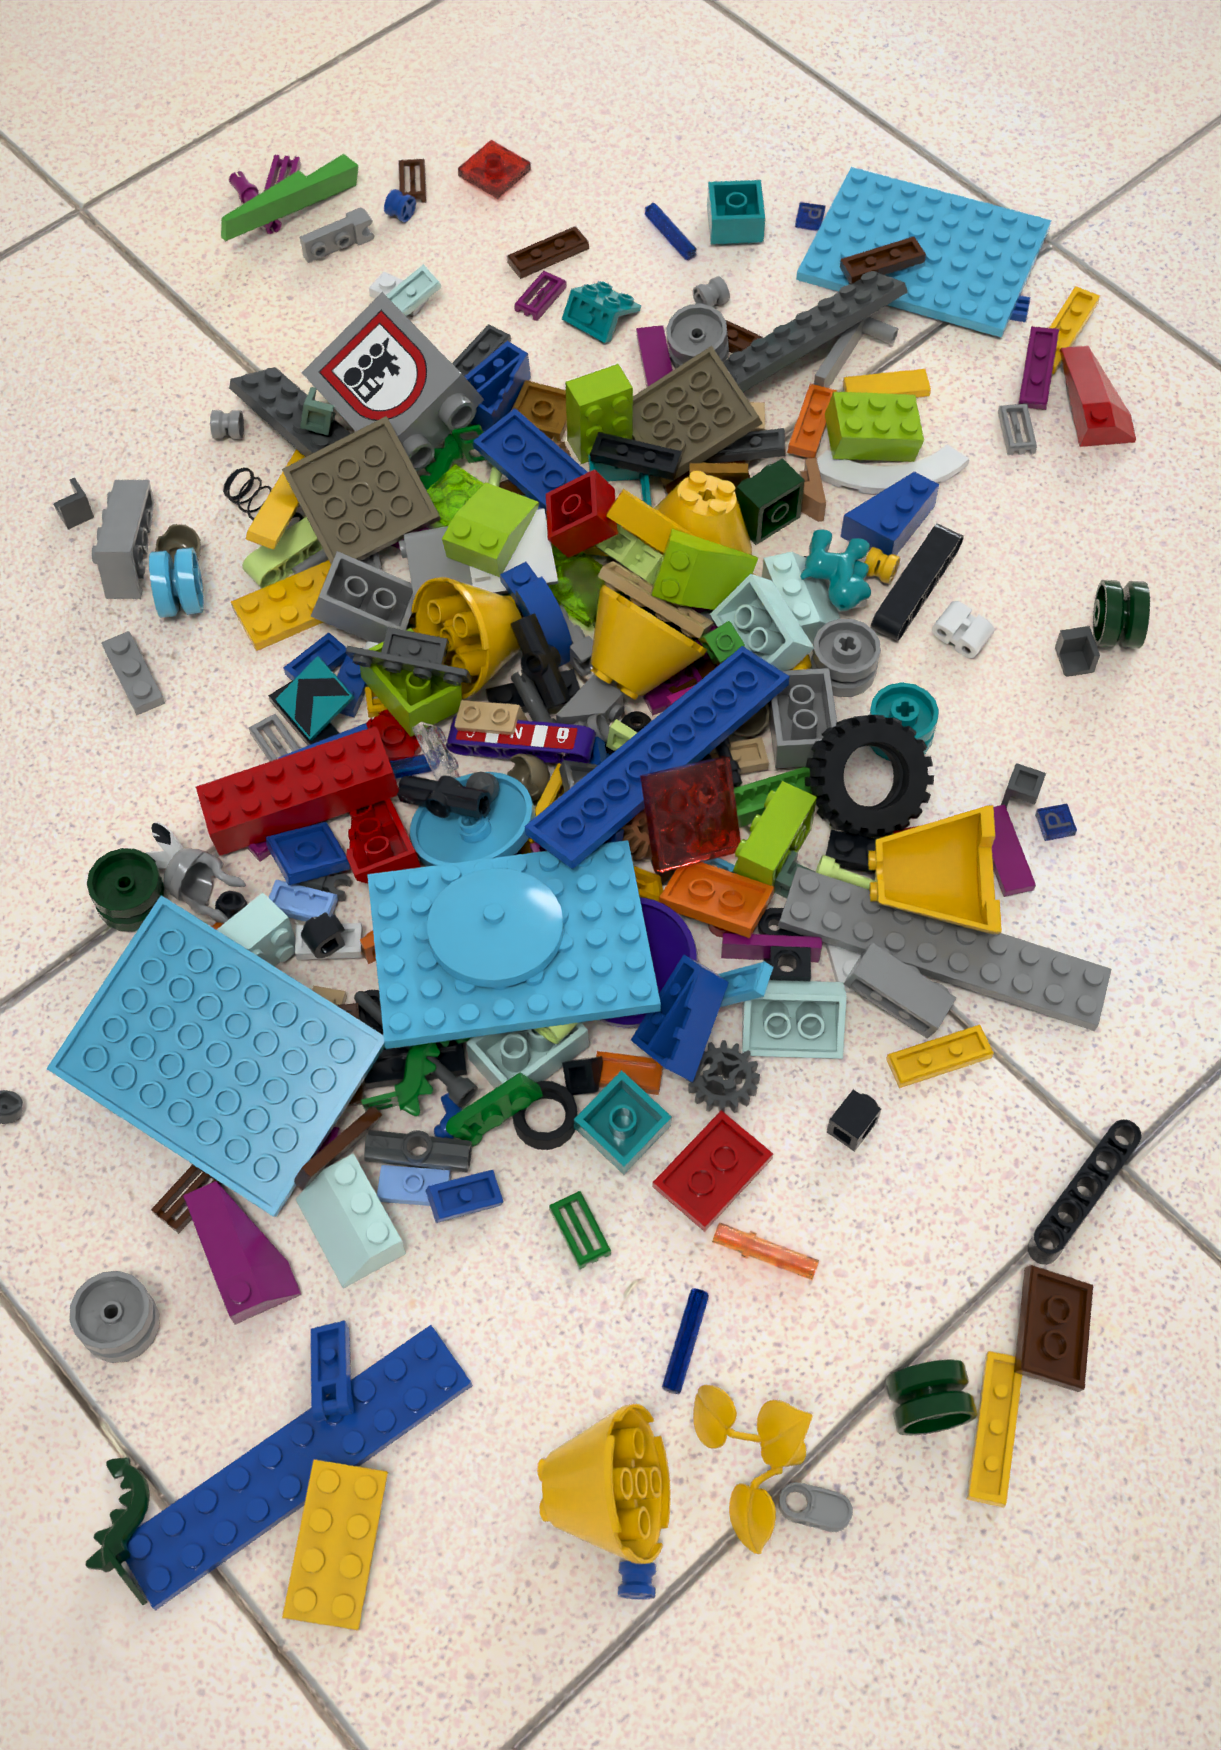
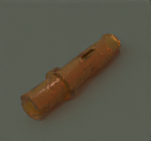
(766, 1251)

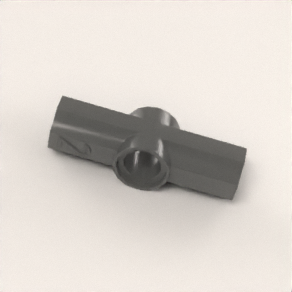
(396, 1149)

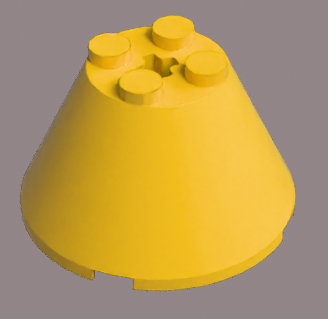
(707, 510)
(472, 622)
(637, 646)
(610, 1485)

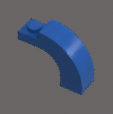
(536, 597)

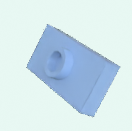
(301, 901)
(408, 1184)

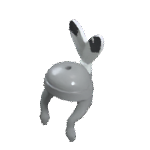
(189, 872)

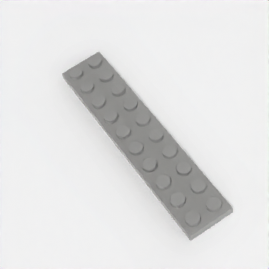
(948, 952)

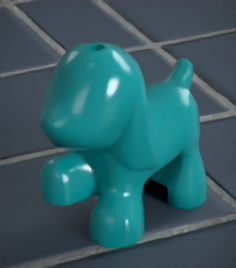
(841, 569)

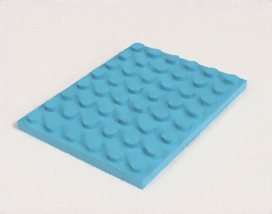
(972, 248)
(596, 974)
(218, 1055)

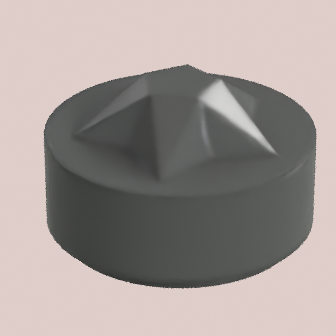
(484, 781)
(10, 1106)

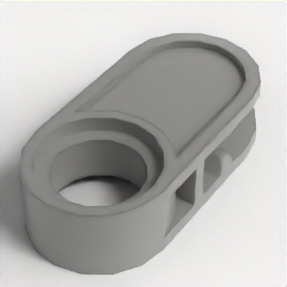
(824, 1508)

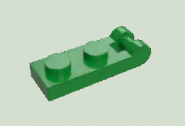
(493, 1108)

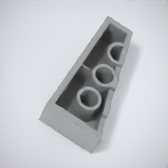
(124, 538)

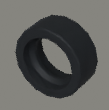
(555, 1138)

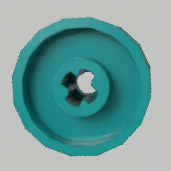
(911, 706)

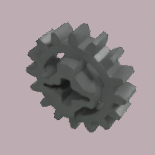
(732, 1067)

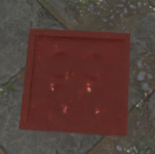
(691, 813)

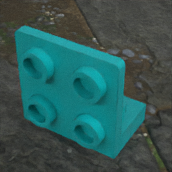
(597, 309)

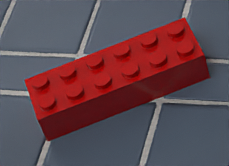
(297, 790)

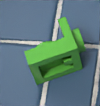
(721, 642)

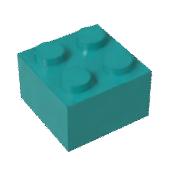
(735, 212)
(622, 1122)

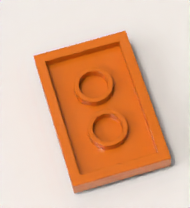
(717, 897)

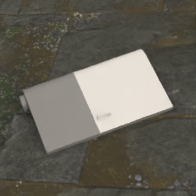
(428, 558)

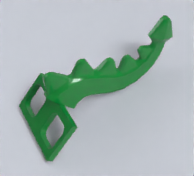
(452, 451)
(413, 1082)

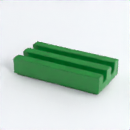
(591, 1256)

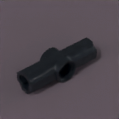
(540, 661)
(444, 796)

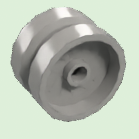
(695, 330)
(850, 653)
(114, 1316)

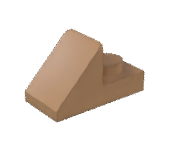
(813, 495)

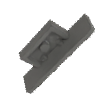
(414, 653)

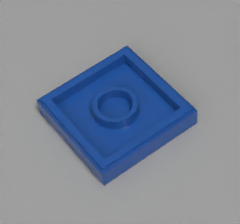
(307, 853)

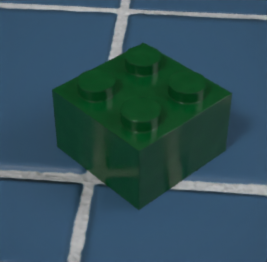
(770, 500)

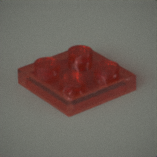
(494, 169)

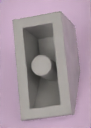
(593, 698)

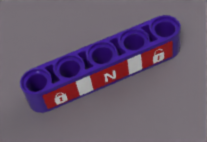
(542, 739)

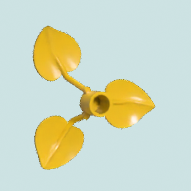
(782, 1443)

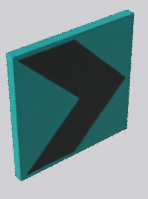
(314, 698)

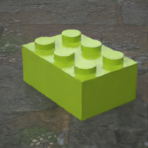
(598, 404)
(874, 426)
(410, 697)
(776, 833)

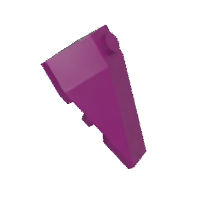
(241, 1258)

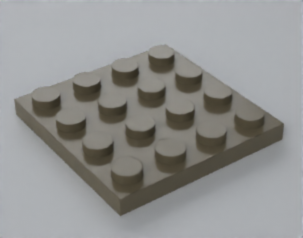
(693, 411)
(361, 492)

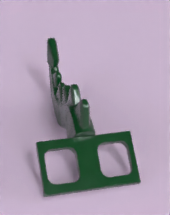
(124, 1521)

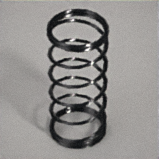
(227, 485)

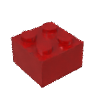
(579, 513)

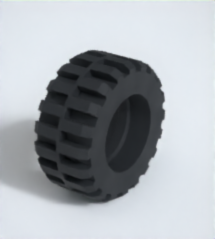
(909, 773)

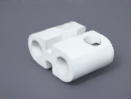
(963, 629)

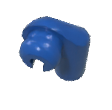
(450, 1110)

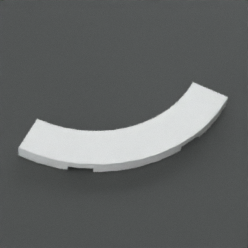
(875, 479)

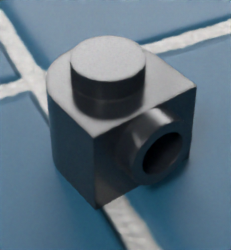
(323, 935)

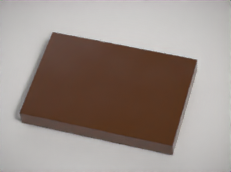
(1054, 1328)

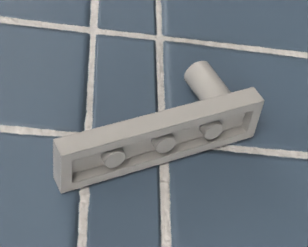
(845, 345)

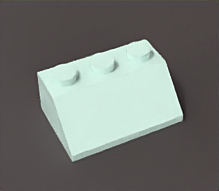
(805, 598)
(764, 623)
(796, 1020)
(349, 1221)

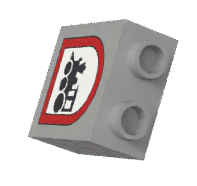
(393, 370)

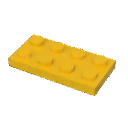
(281, 607)
(335, 1545)

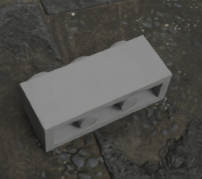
(900, 990)

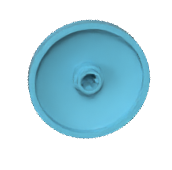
(471, 838)
(495, 927)

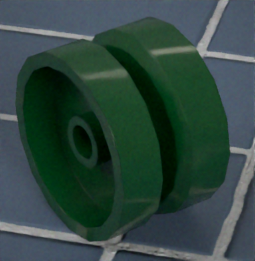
(1121, 613)
(125, 888)
(931, 1397)

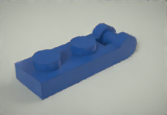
(331, 1370)

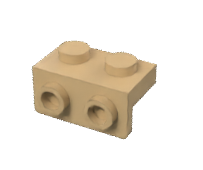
(488, 717)

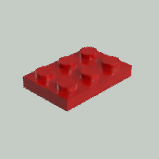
(712, 1170)

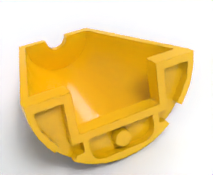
(941, 871)

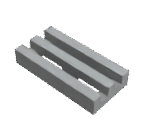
(1019, 446)
(264, 725)

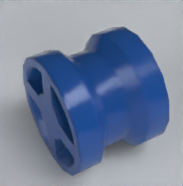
(399, 205)
(636, 1580)

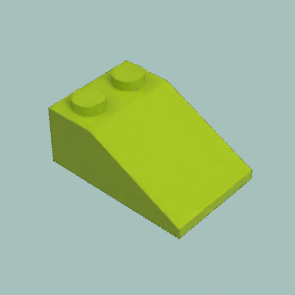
(489, 528)
(699, 571)

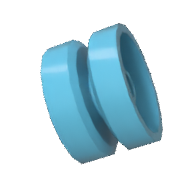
(176, 582)

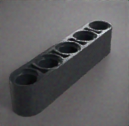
(917, 582)
(1075, 1203)

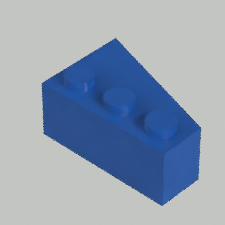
(499, 383)
(893, 514)
(686, 1018)

